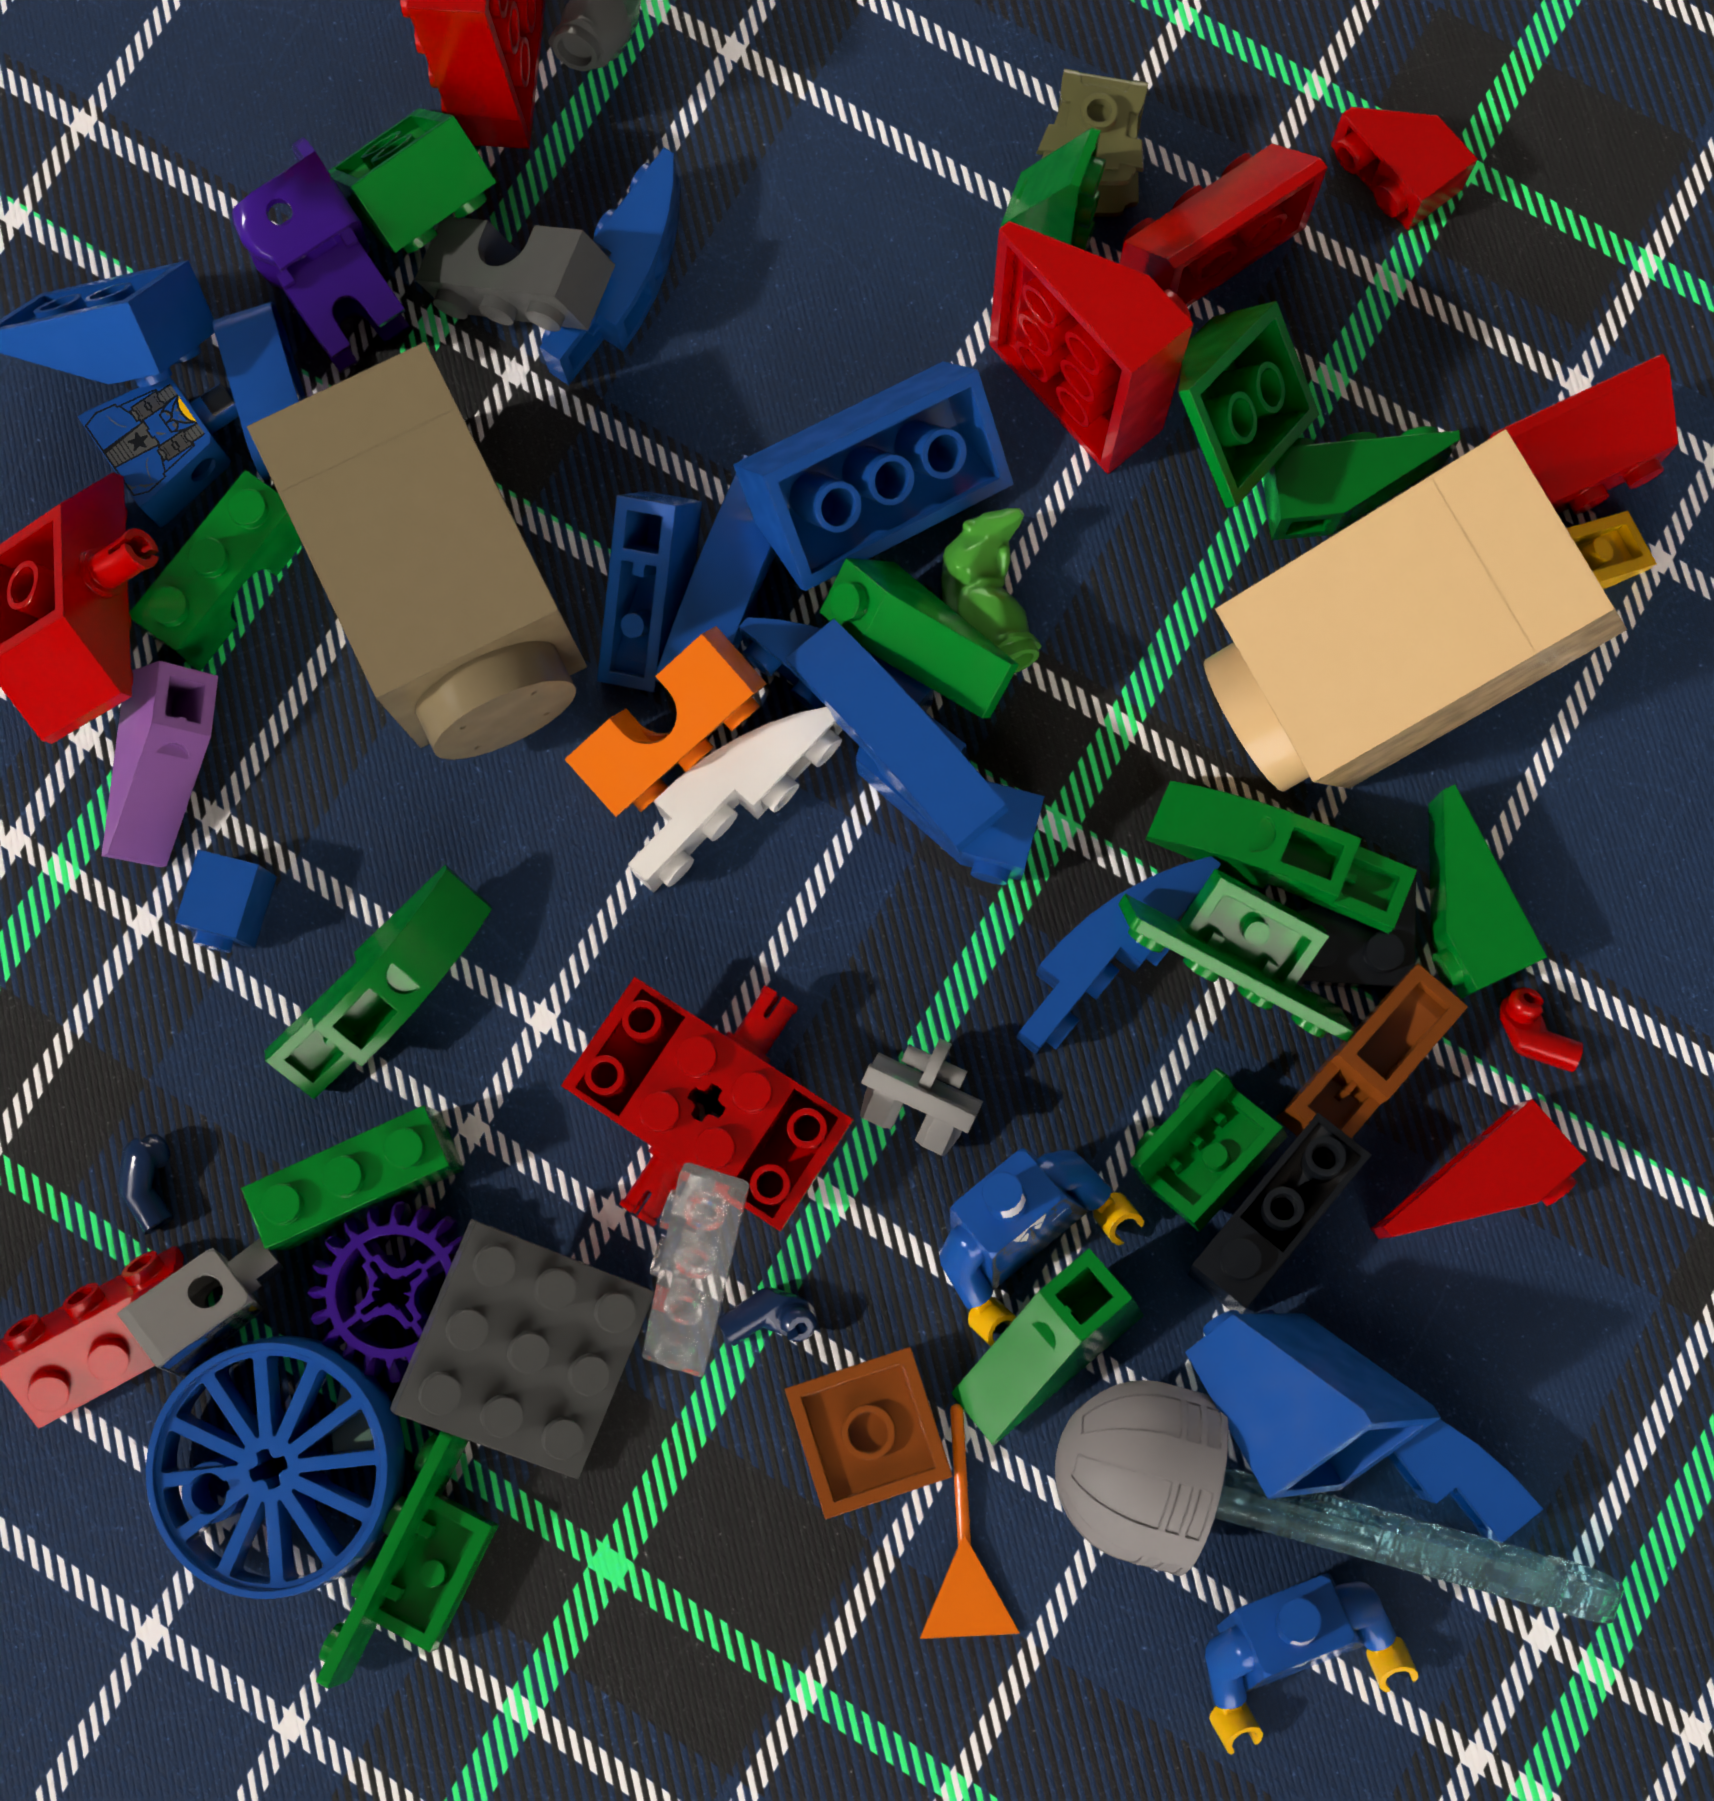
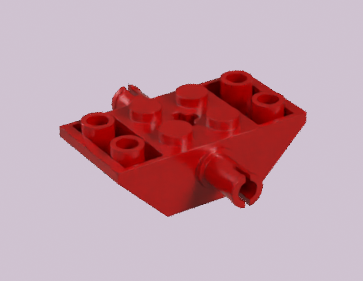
(69, 610)
(655, 1064)

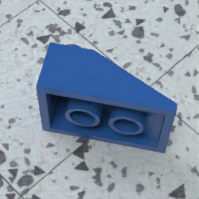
(114, 326)

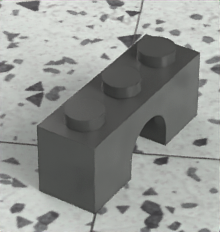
(548, 284)

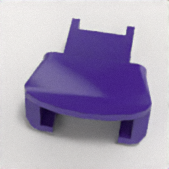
(336, 273)

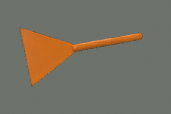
(967, 1597)

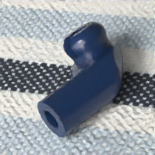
(137, 1178)

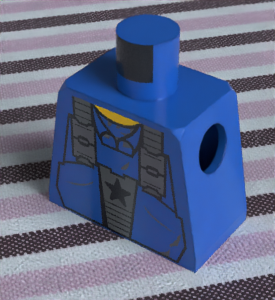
(163, 443)

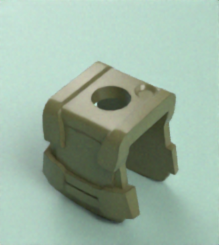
(1117, 111)

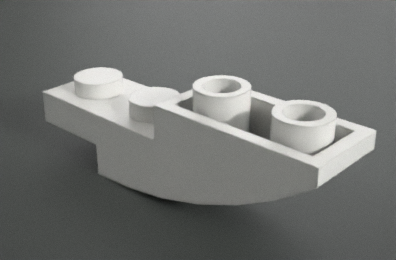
(749, 770)

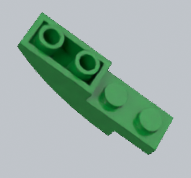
(1283, 850)
(383, 987)

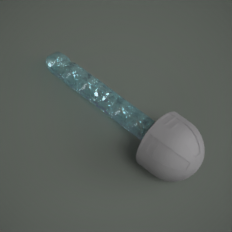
(1150, 1474)

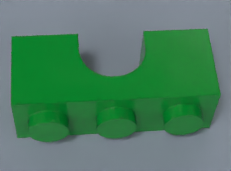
(194, 594)
(349, 1176)

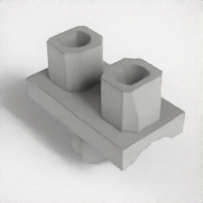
(897, 1084)

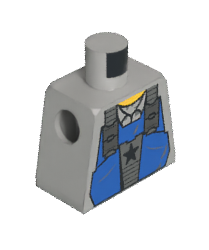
(174, 1315)

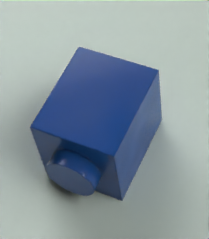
(225, 901)

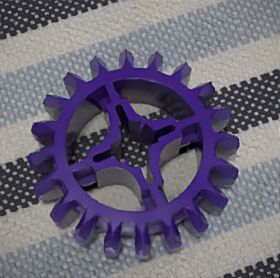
(381, 1269)

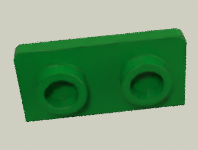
(1206, 1149)

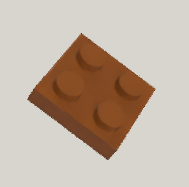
(868, 1432)

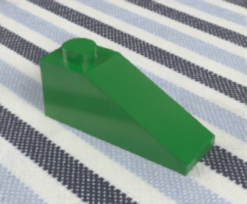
(918, 634)
(1474, 914)

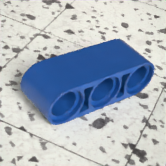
(258, 367)

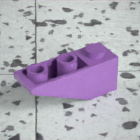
(157, 760)

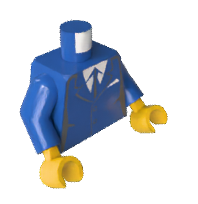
(1014, 1218)
(1293, 1634)

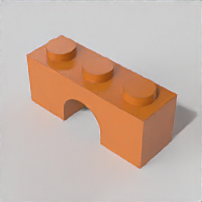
(709, 688)

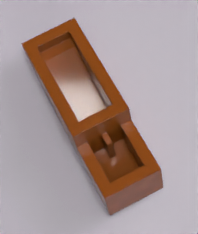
(1377, 1056)

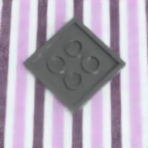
(522, 1350)

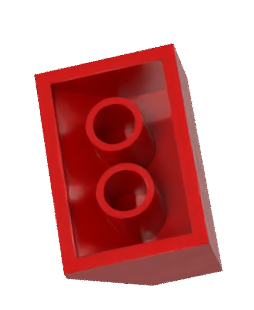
(1228, 223)
(1601, 437)

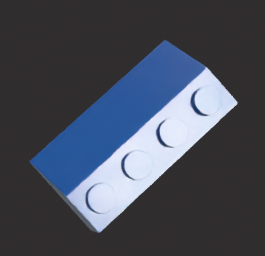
(876, 472)

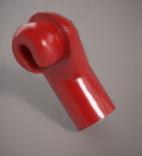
(1529, 1035)

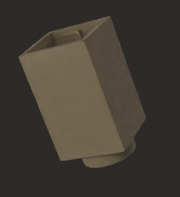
(421, 558)

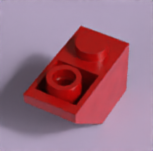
(1404, 159)

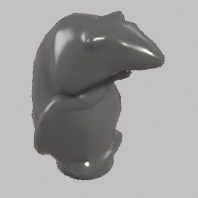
(594, 32)

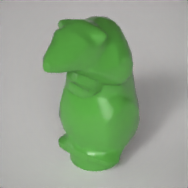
(974, 579)

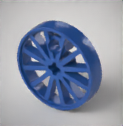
(250, 1471)

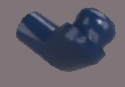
(770, 1310)

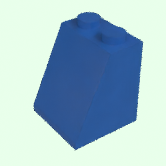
(1303, 1401)

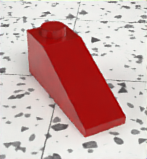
(1504, 1168)

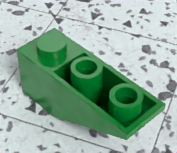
(1061, 192)
(1334, 483)
(1046, 1345)

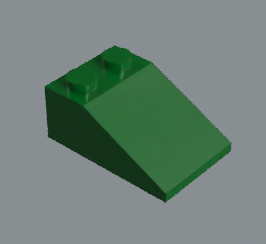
(414, 179)
(1245, 396)

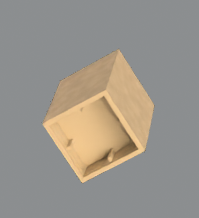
(1407, 623)

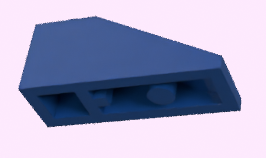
(645, 584)
(995, 853)

